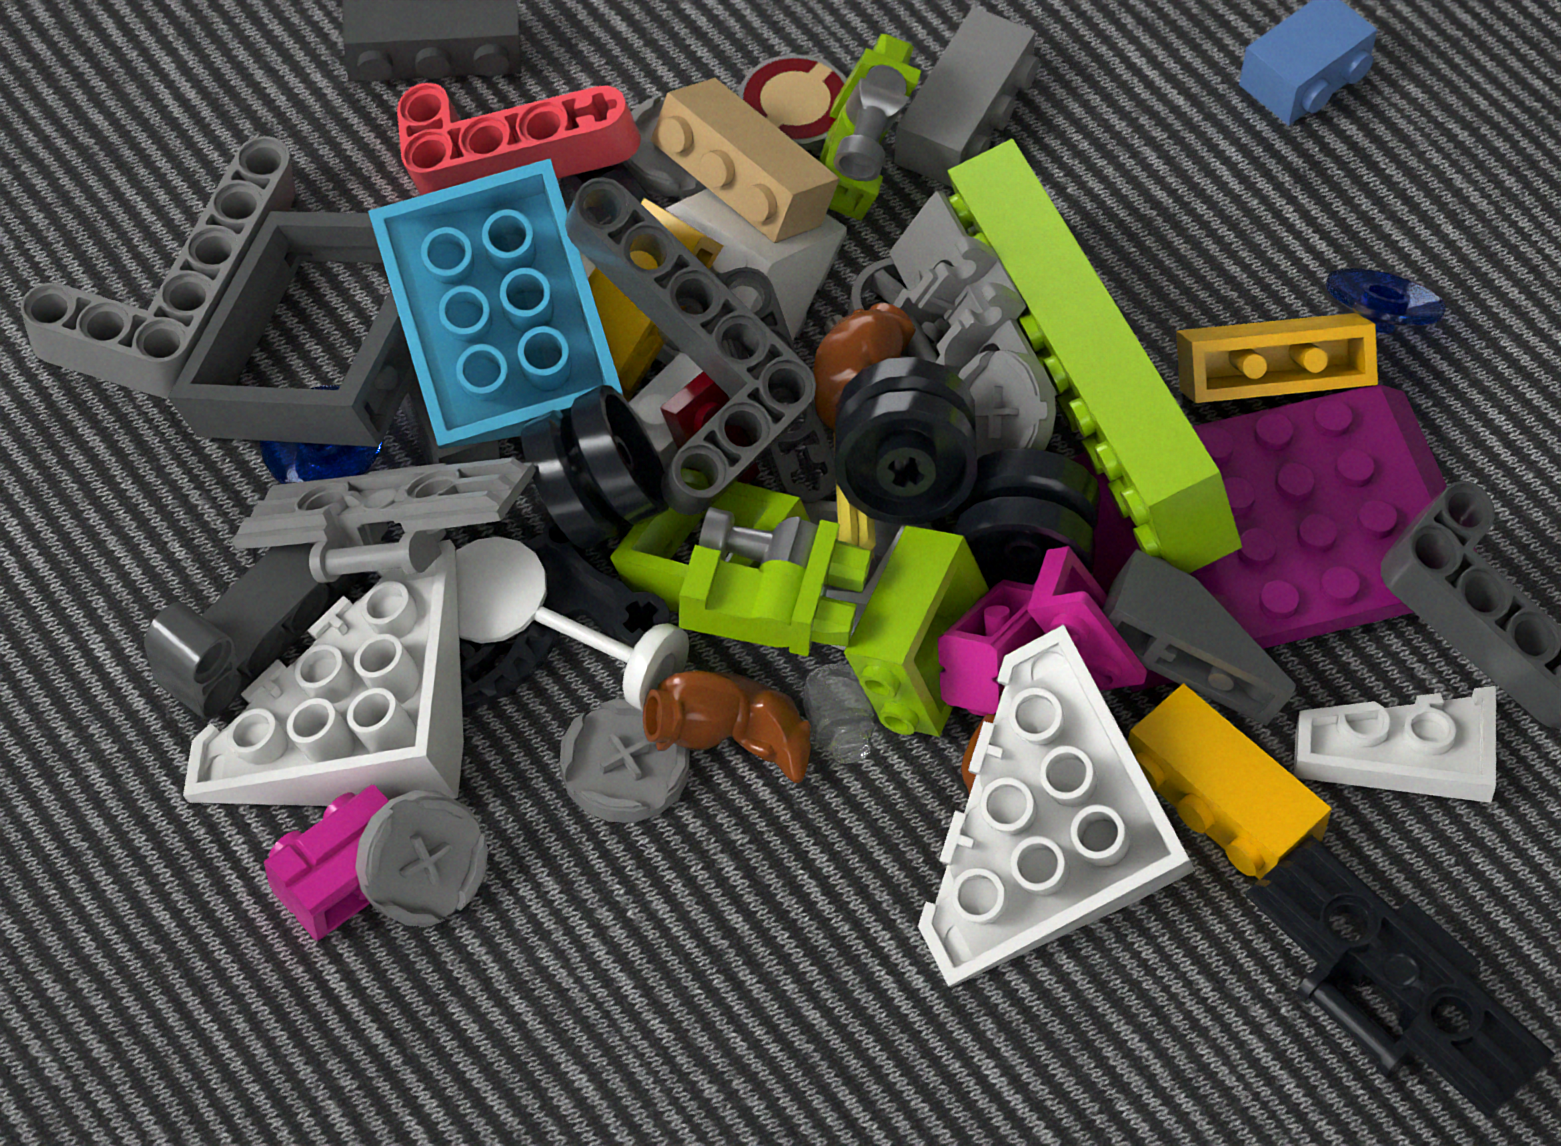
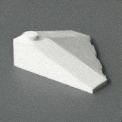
(355, 710)
(1052, 823)

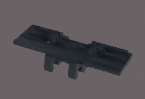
(1412, 964)

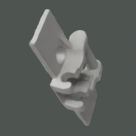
(971, 295)
(351, 514)

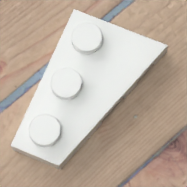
(1411, 748)

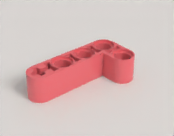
(572, 129)

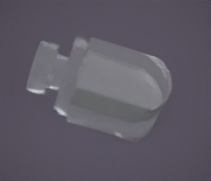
(839, 712)

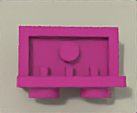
(1073, 598)

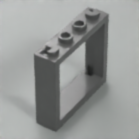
(373, 385)

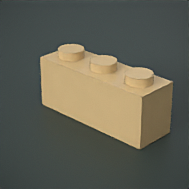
(744, 159)

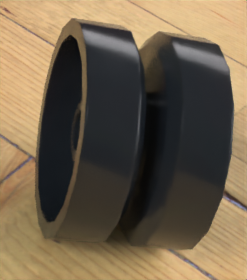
(906, 441)
(595, 467)
(1025, 507)

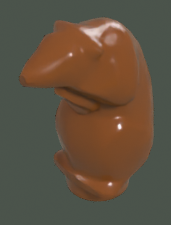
(854, 345)
(708, 707)

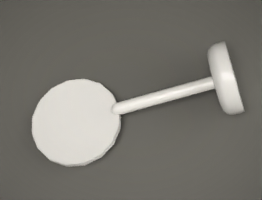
(505, 590)

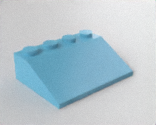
(493, 303)

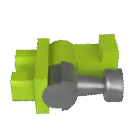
(864, 116)
(783, 598)

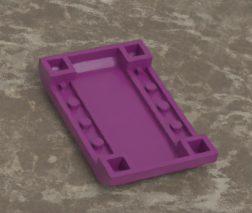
(1316, 509)

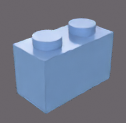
(1308, 58)

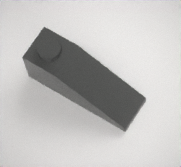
(1192, 639)

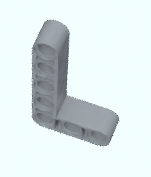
(153, 345)

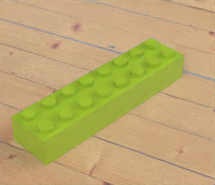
(1098, 366)

